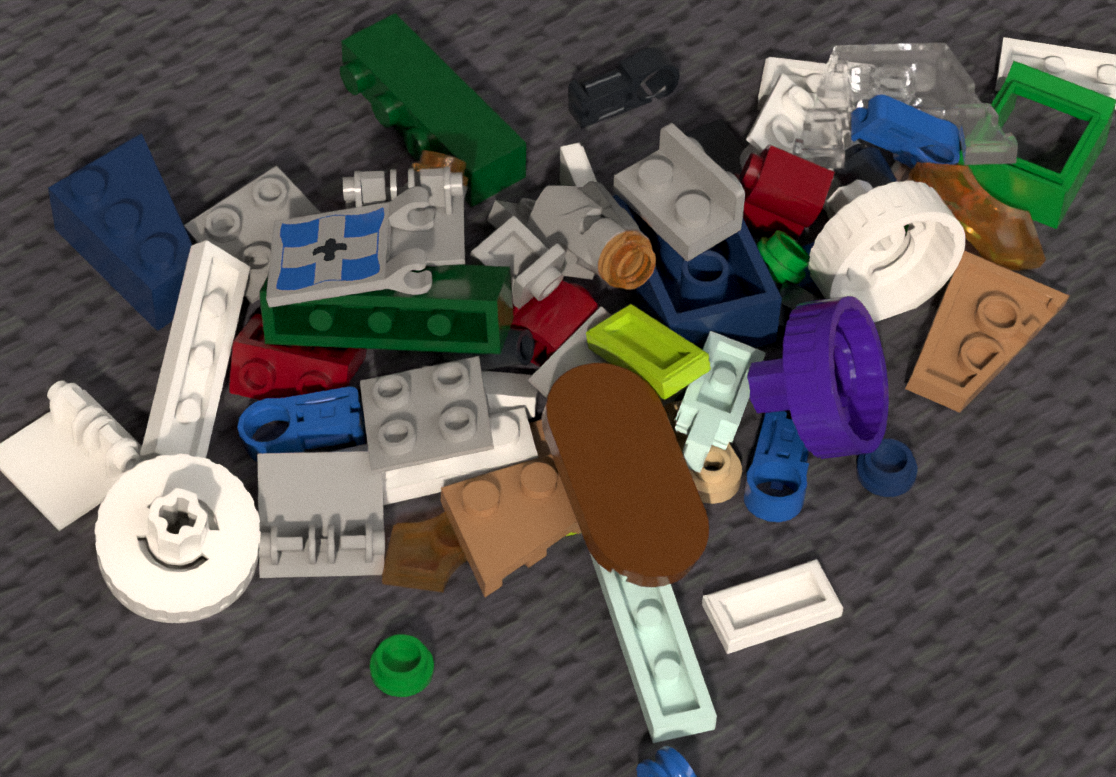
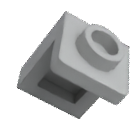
(532, 265)

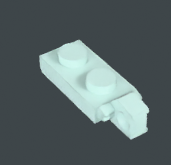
(716, 399)

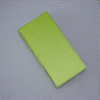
(649, 350)

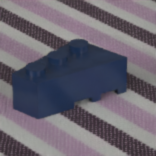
(126, 228)

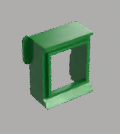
(1030, 186)

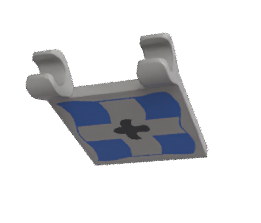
(348, 252)

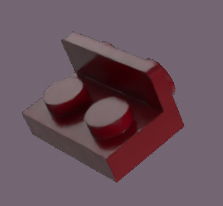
(287, 370)

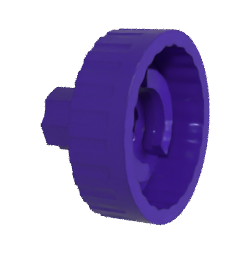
(828, 378)

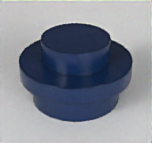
(888, 469)

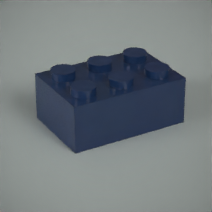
(715, 292)

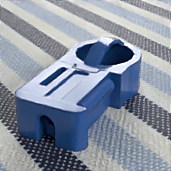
(906, 132)
(313, 421)
(778, 460)

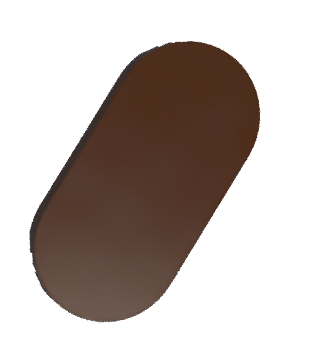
(625, 474)

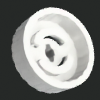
(869, 256)
(219, 527)

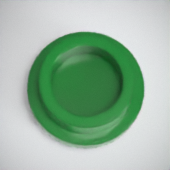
(783, 257)
(401, 666)

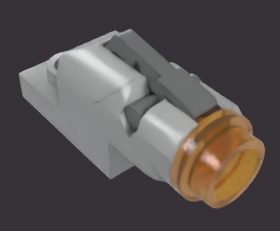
(590, 229)

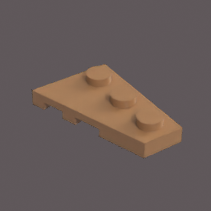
(979, 329)
(509, 518)

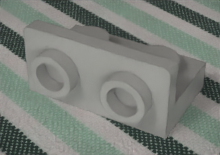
(683, 194)

